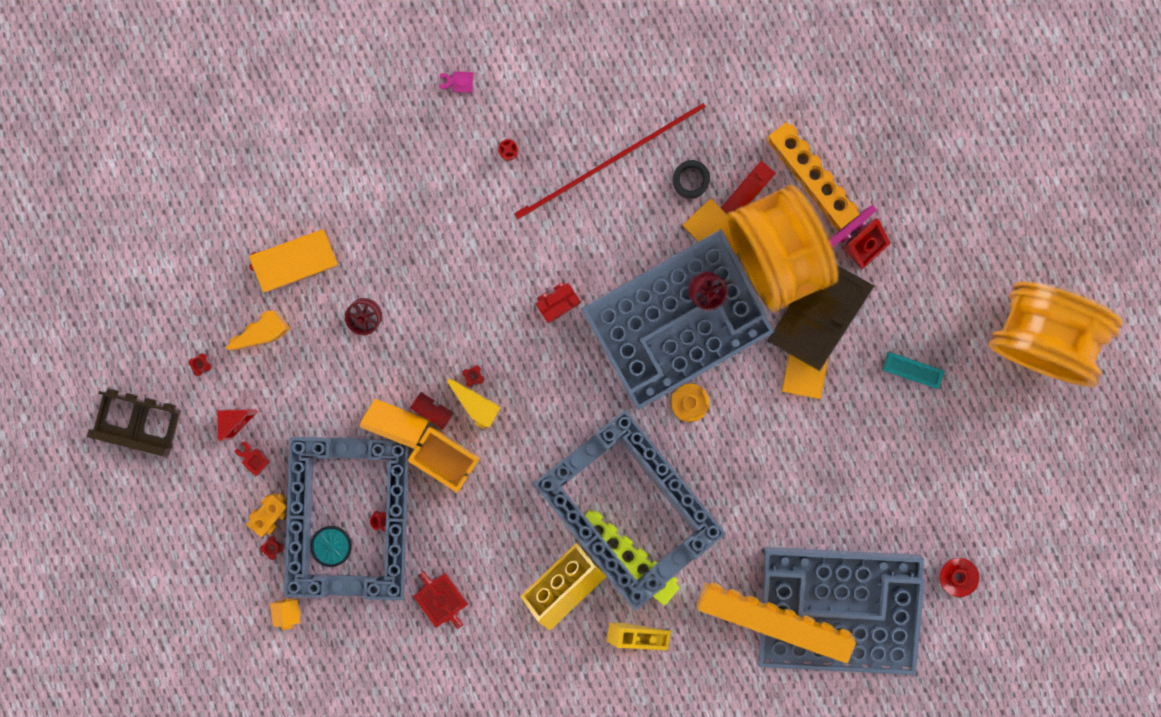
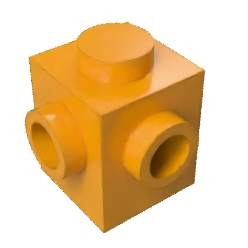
(285, 613)

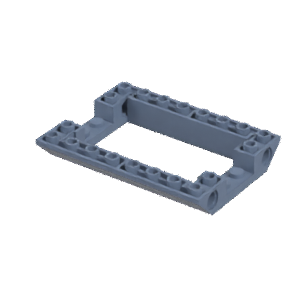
(299, 513)
(704, 526)

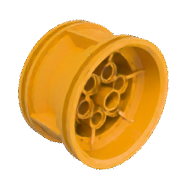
(783, 247)
(1055, 333)

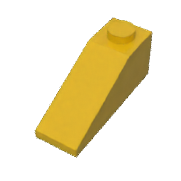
(477, 406)
(637, 636)

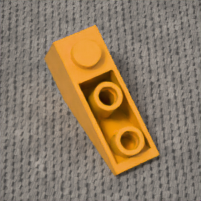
(264, 331)

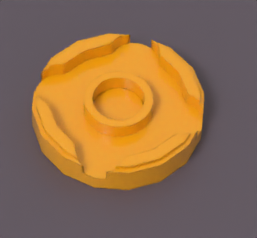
(688, 397)

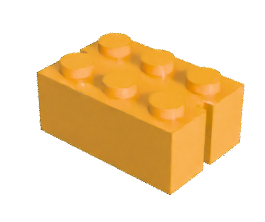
(444, 459)

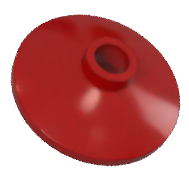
(968, 581)

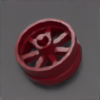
(713, 299)
(363, 316)

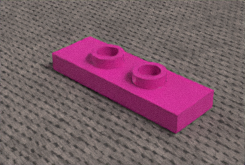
(857, 223)

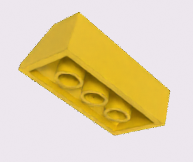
(562, 586)

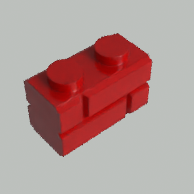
(558, 302)

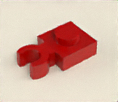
(254, 461)

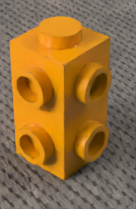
(264, 520)

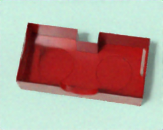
(436, 414)

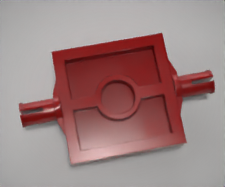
(440, 600)

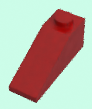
(749, 188)

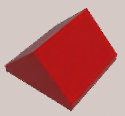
(867, 243)
(232, 421)

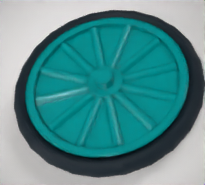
(331, 546)

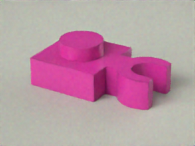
(460, 81)

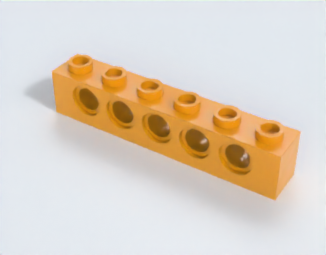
(813, 187)

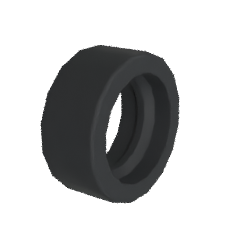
(696, 165)

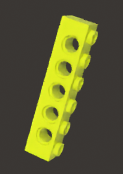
(639, 556)

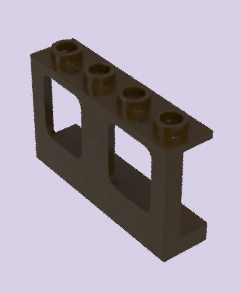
(134, 434)

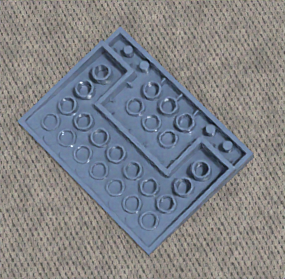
(662, 336)
(861, 592)

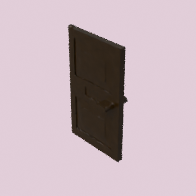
(820, 319)

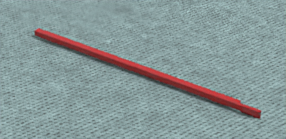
(524, 211)

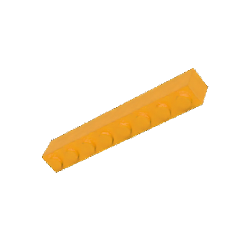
(776, 622)

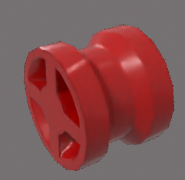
(508, 146)

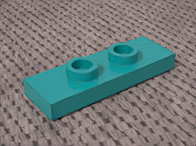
(913, 370)

